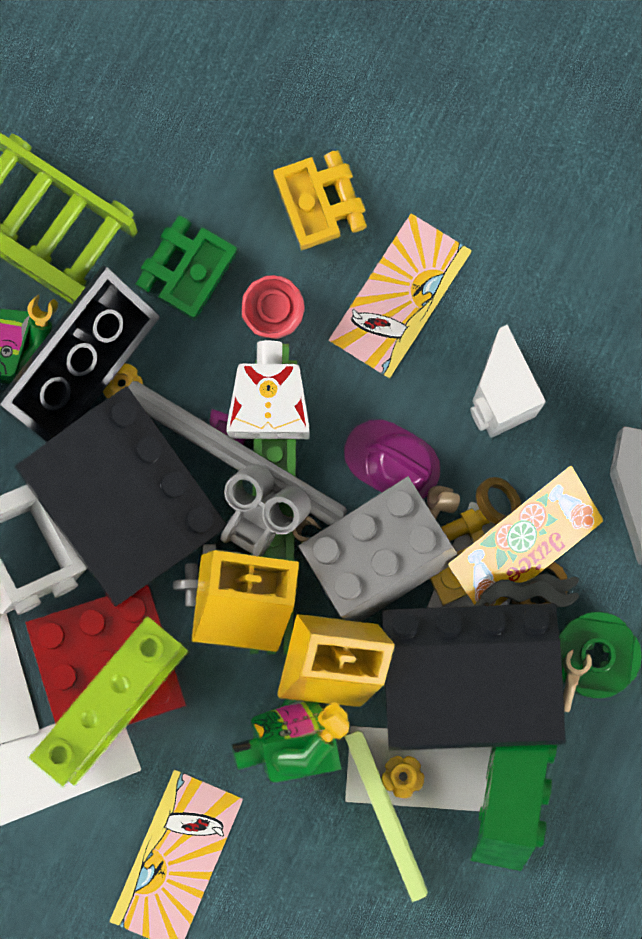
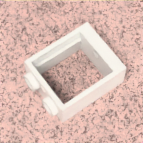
(59, 582)

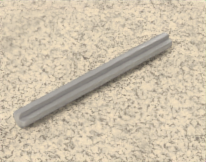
(229, 449)

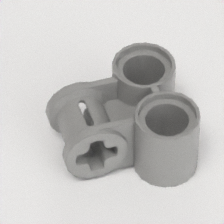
(259, 516)

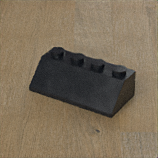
(79, 357)

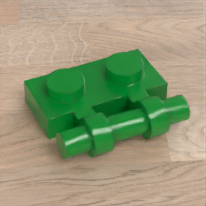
(196, 274)

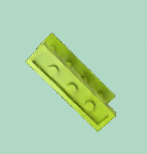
(37, 259)
(108, 704)

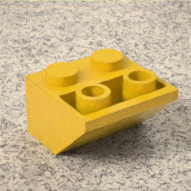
(244, 600)
(335, 661)

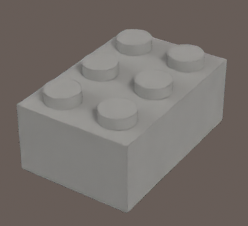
(378, 552)

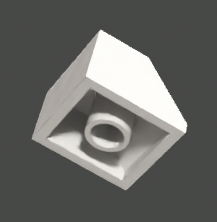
(506, 389)

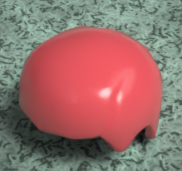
(272, 307)

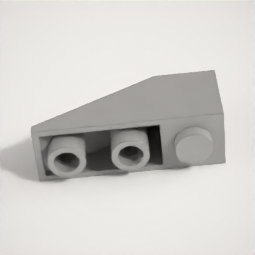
(627, 482)

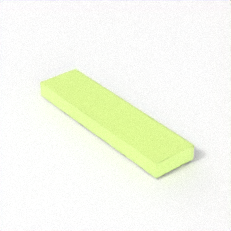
(386, 815)

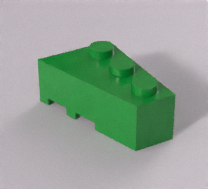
(513, 805)

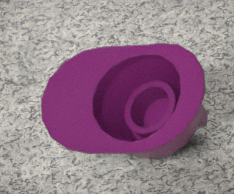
(387, 454)

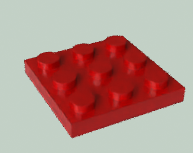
(81, 641)

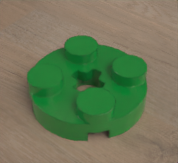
(615, 639)

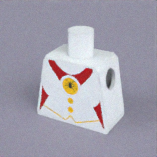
(268, 398)

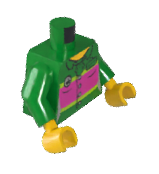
(22, 335)
(294, 740)

